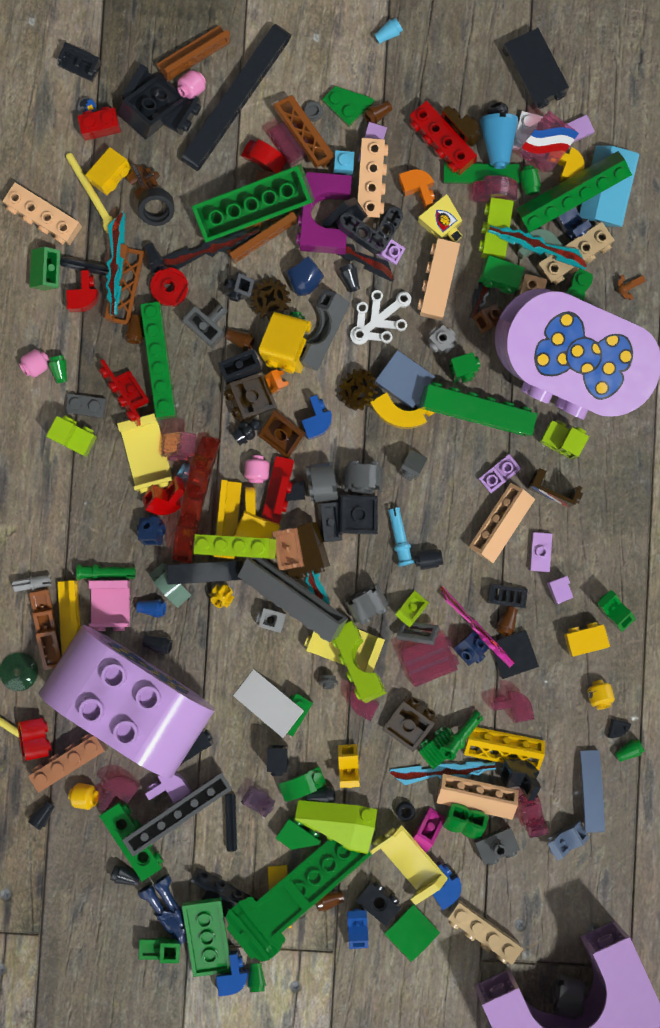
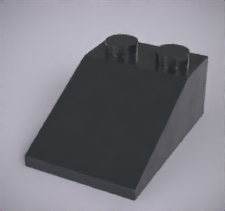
(151, 106)

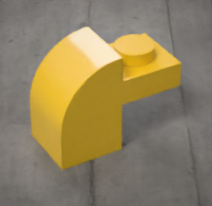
(573, 164)
(348, 766)

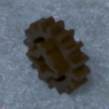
(263, 295)
(358, 389)

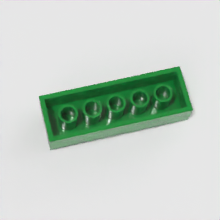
(253, 203)

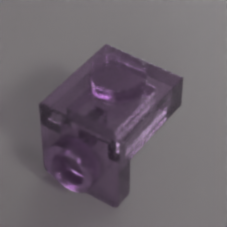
(258, 801)

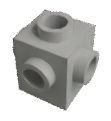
(438, 345)

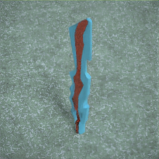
(415, 773)

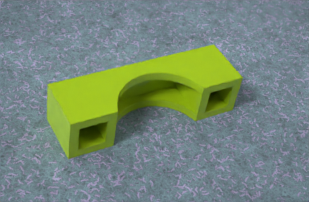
(235, 546)
(367, 684)

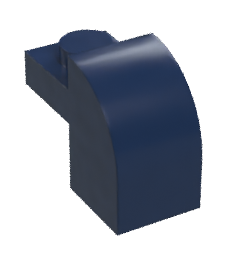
(572, 224)

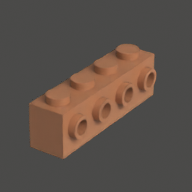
(63, 765)

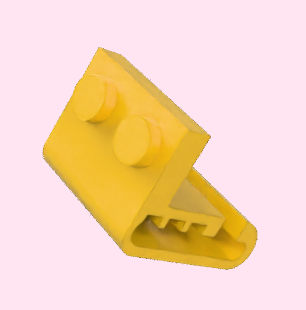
(284, 342)

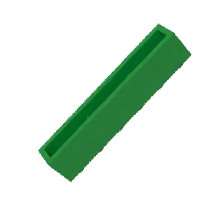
(574, 191)
(158, 360)
(478, 410)

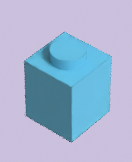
(344, 163)

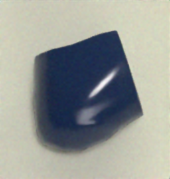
(304, 277)

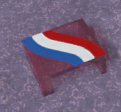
(548, 142)

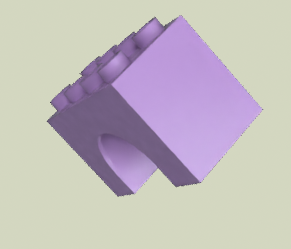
(617, 999)

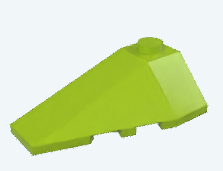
(343, 823)

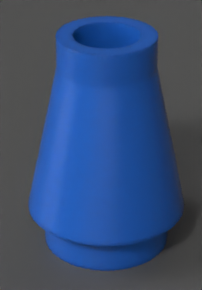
(152, 607)

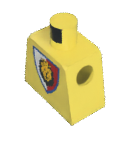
(442, 220)

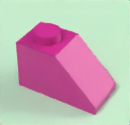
(428, 829)

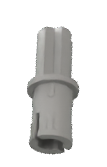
(31, 583)

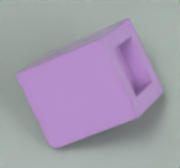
(560, 590)

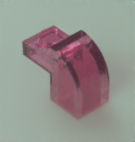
(495, 187)
(519, 704)
(363, 709)
(118, 786)
(532, 816)

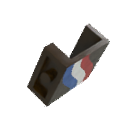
(535, 486)

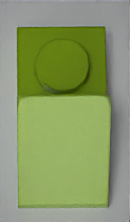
(411, 608)

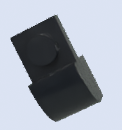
(521, 774)

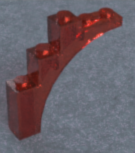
(194, 498)

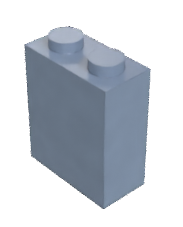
(404, 380)

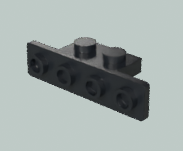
(218, 888)

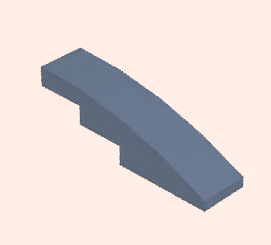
(592, 791)

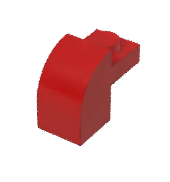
(264, 155)
(84, 298)
(164, 501)

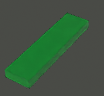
(478, 172)

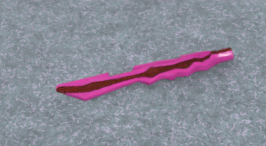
(478, 628)

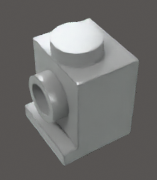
(278, 623)

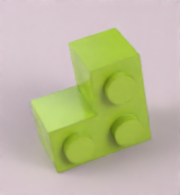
(69, 435)
(564, 440)

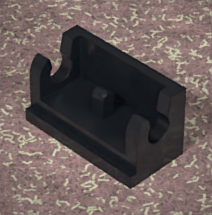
(79, 62)

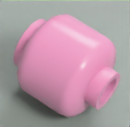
(191, 84)
(34, 363)
(256, 469)

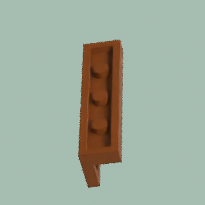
(194, 53)
(317, 149)
(265, 236)
(124, 253)

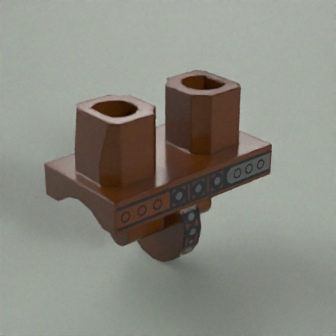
(144, 176)

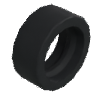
(156, 194)

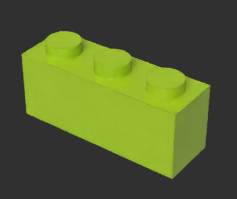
(498, 215)

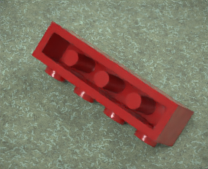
(442, 138)

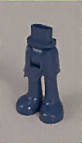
(170, 916)

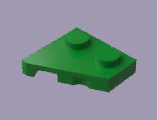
(347, 104)

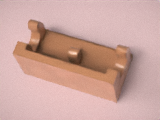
(288, 549)

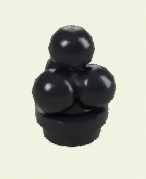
(245, 431)

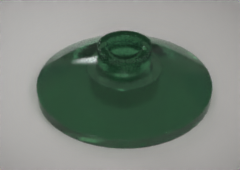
(28, 669)

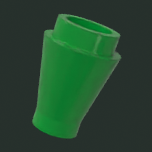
(59, 368)
(630, 750)
(256, 978)

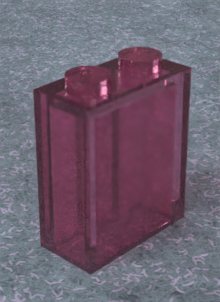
(429, 661)

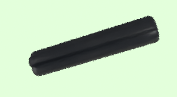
(79, 264)
(231, 826)

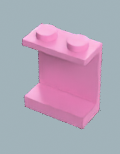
(110, 605)

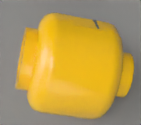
(600, 695)
(83, 796)

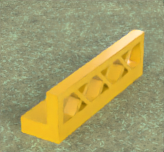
(228, 510)
(68, 612)
(505, 744)

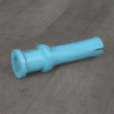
(401, 547)

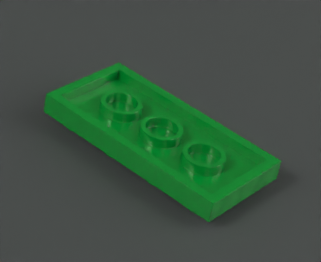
(206, 937)

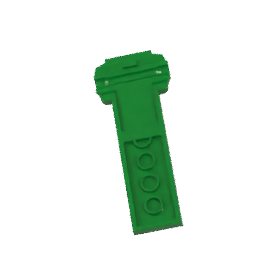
(261, 923)

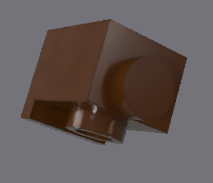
(490, 316)

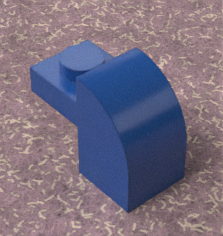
(320, 423)
(450, 890)
(357, 929)
(234, 981)

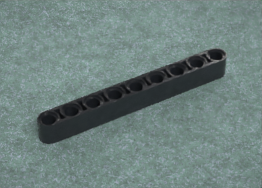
(236, 97)

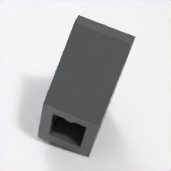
(413, 465)

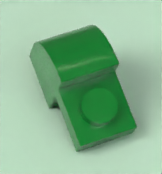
(615, 611)
(302, 784)
(161, 949)

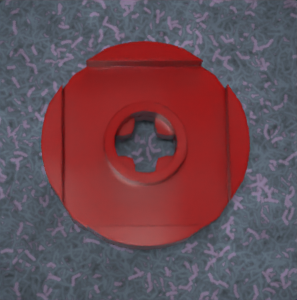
(168, 276)

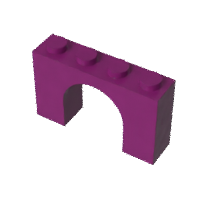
(312, 236)

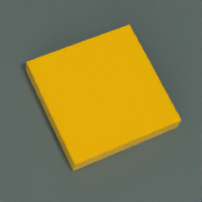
(255, 527)

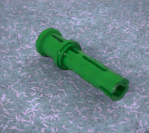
(95, 572)
(457, 740)

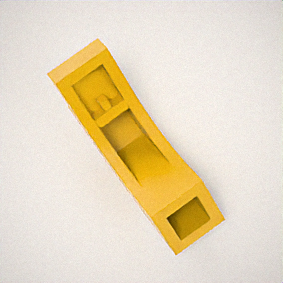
(396, 417)

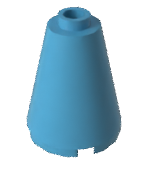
(499, 137)

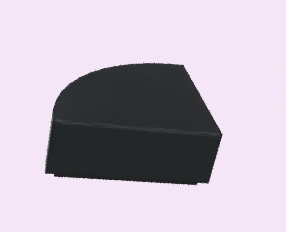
(297, 492)
(618, 728)

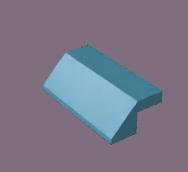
(612, 203)

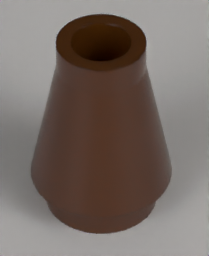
(377, 112)
(134, 332)
(241, 339)
(507, 622)
(329, 901)

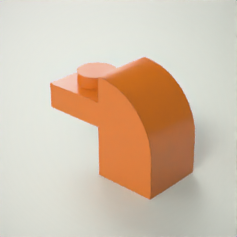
(418, 181)

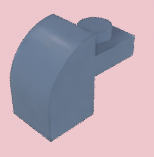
(567, 839)

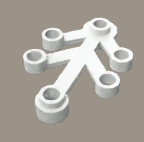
(378, 320)

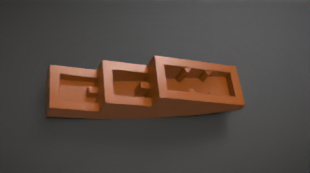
(46, 627)

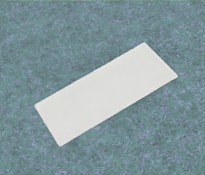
(268, 703)

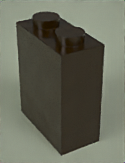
(312, 550)

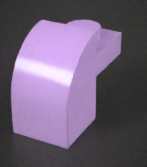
(176, 787)

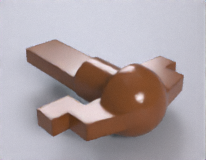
(623, 288)

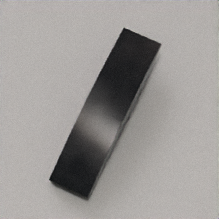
(203, 572)

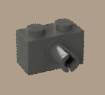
(205, 325)
(497, 845)

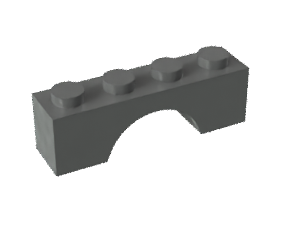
(331, 312)

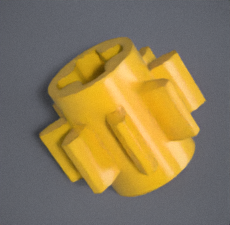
(221, 596)

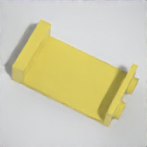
(144, 452)
(365, 657)
(412, 862)

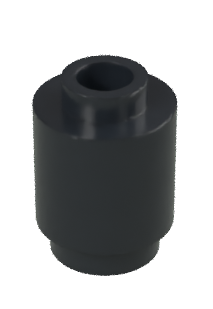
(428, 559)

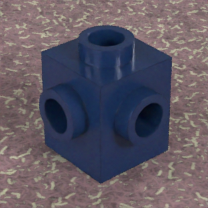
(151, 530)
(471, 648)

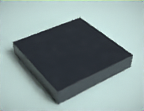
(358, 514)
(520, 650)

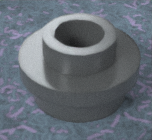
(328, 681)

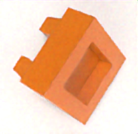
(274, 381)

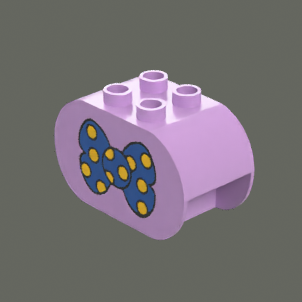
(576, 354)
(126, 702)

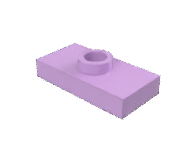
(541, 552)

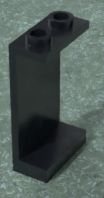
(537, 68)
(181, 119)

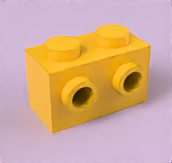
(108, 171)
(586, 640)

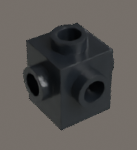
(238, 287)

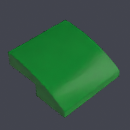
(411, 933)

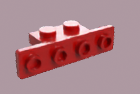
(128, 391)
(278, 489)

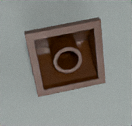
(282, 434)

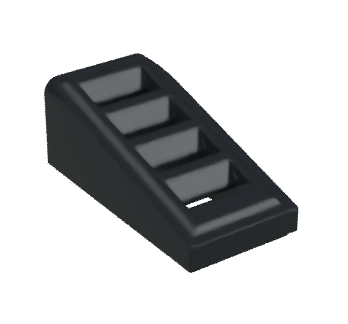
(491, 596)

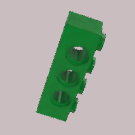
(110, 818)

